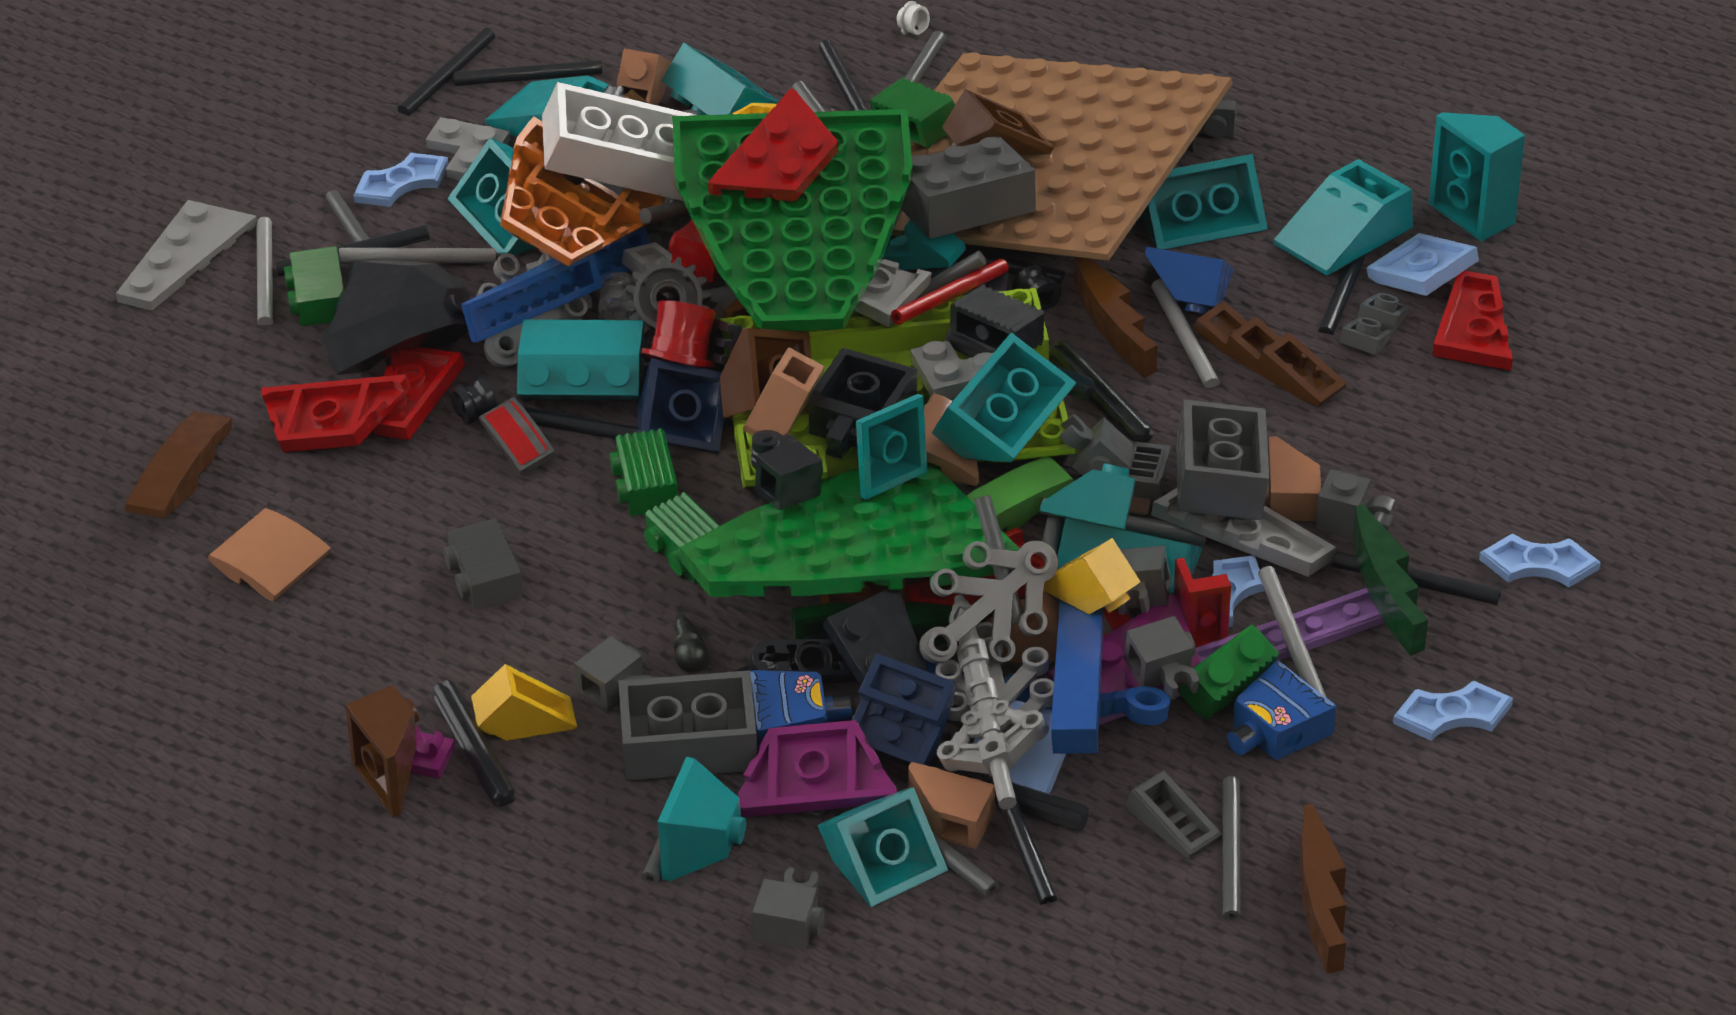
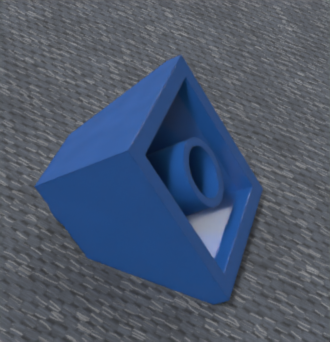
(1192, 278)

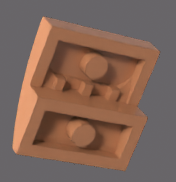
(269, 554)

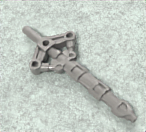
(987, 718)

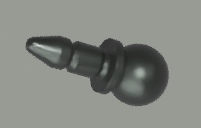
(689, 647)

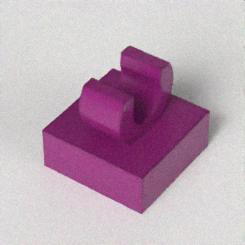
(431, 753)

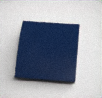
(903, 710)

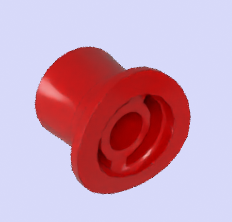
(682, 334)

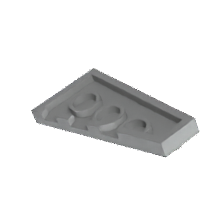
(182, 249)
(891, 290)
(1270, 539)

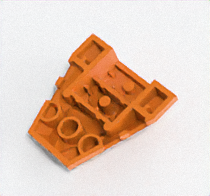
(562, 216)

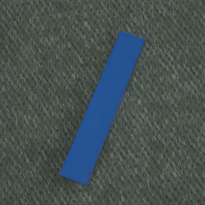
(545, 288)
(1077, 681)

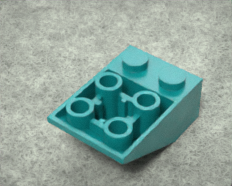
(532, 101)
(1347, 218)

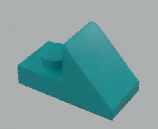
(919, 252)

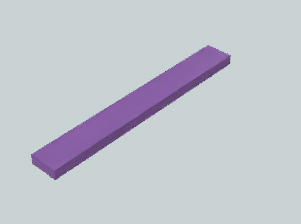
(1316, 624)

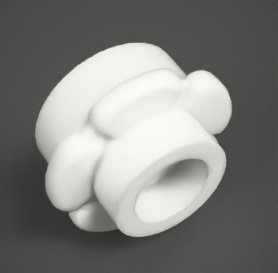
(912, 16)

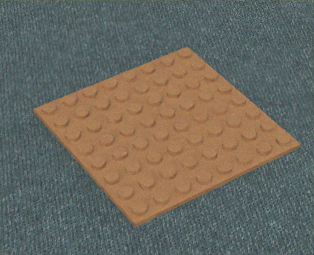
(1111, 140)

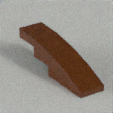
(1110, 310)
(1276, 358)
(176, 465)
(1321, 889)

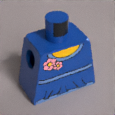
(794, 700)
(1280, 714)

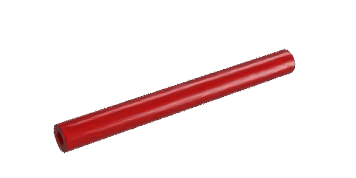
(949, 291)

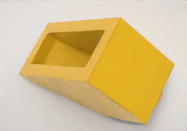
(1094, 579)
(521, 706)

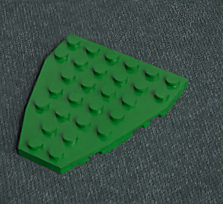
(808, 257)
(843, 540)

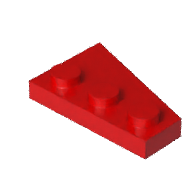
(1474, 323)
(430, 377)

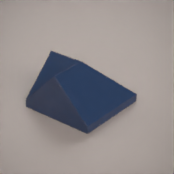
(683, 404)

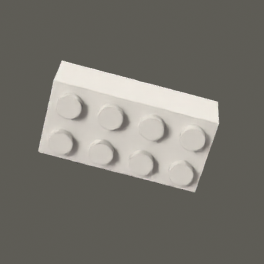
(610, 140)

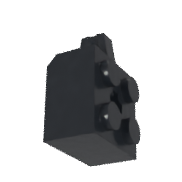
(852, 390)

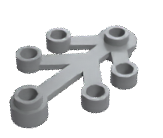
(511, 336)
(996, 597)
(1013, 687)

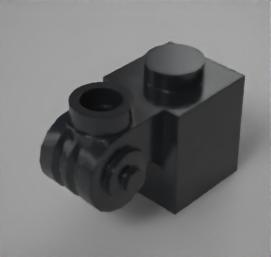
(784, 469)

